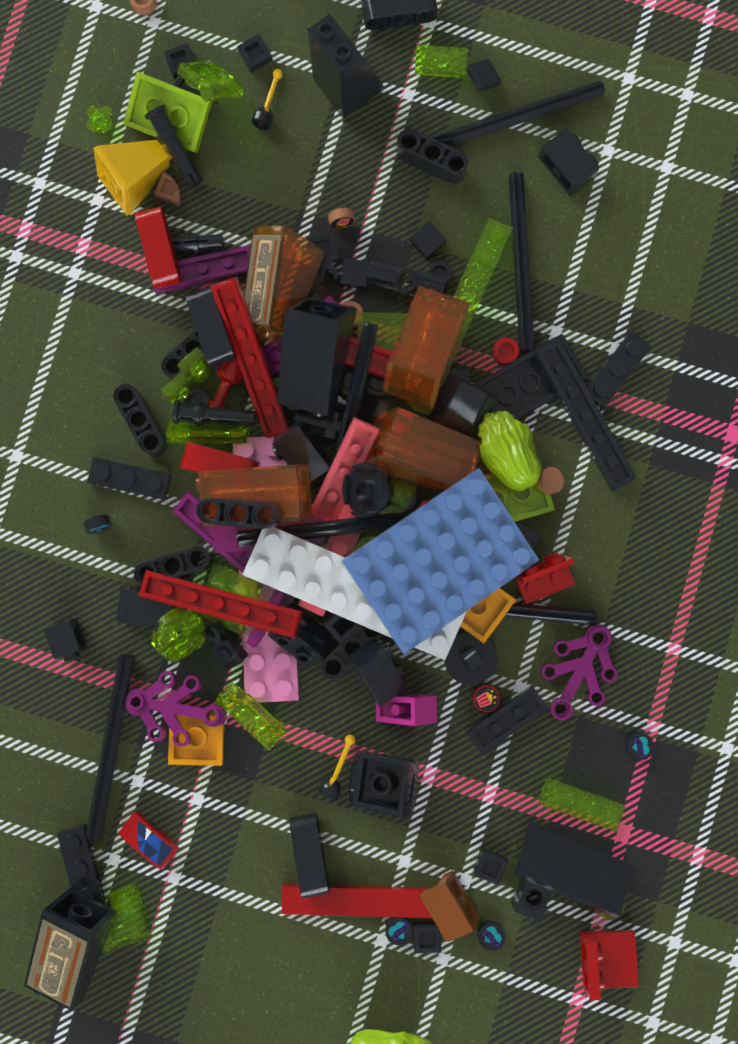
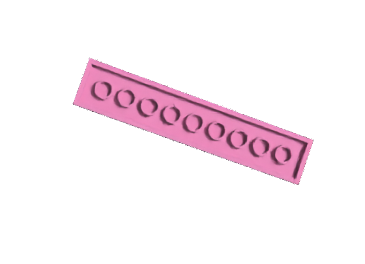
(268, 668)

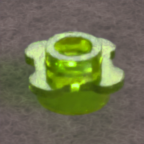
(104, 124)

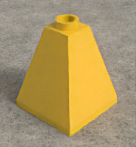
(131, 170)

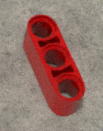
(158, 247)
(203, 458)

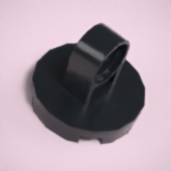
(366, 490)
(470, 659)

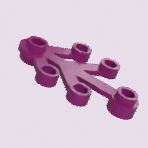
(582, 668)
(169, 707)

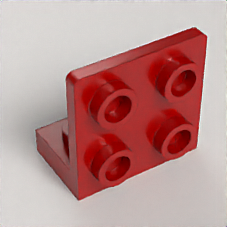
(545, 578)
(608, 961)

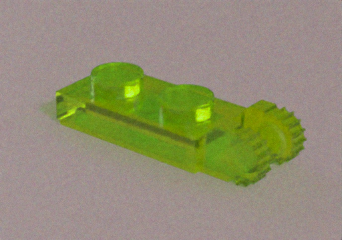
(251, 715)

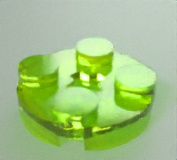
(190, 639)

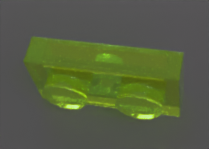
(441, 61)

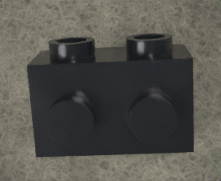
(310, 639)

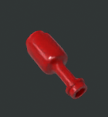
(229, 375)

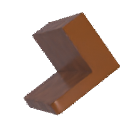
(450, 907)

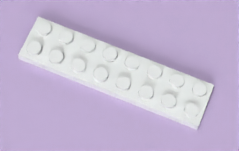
(322, 580)

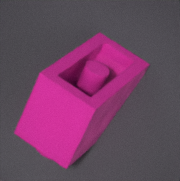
(408, 710)

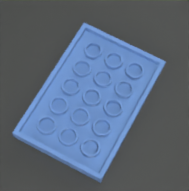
(440, 561)

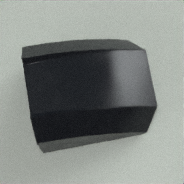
(462, 406)
(383, 783)

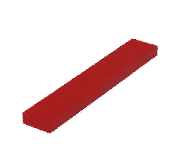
(250, 356)
(220, 604)
(357, 901)

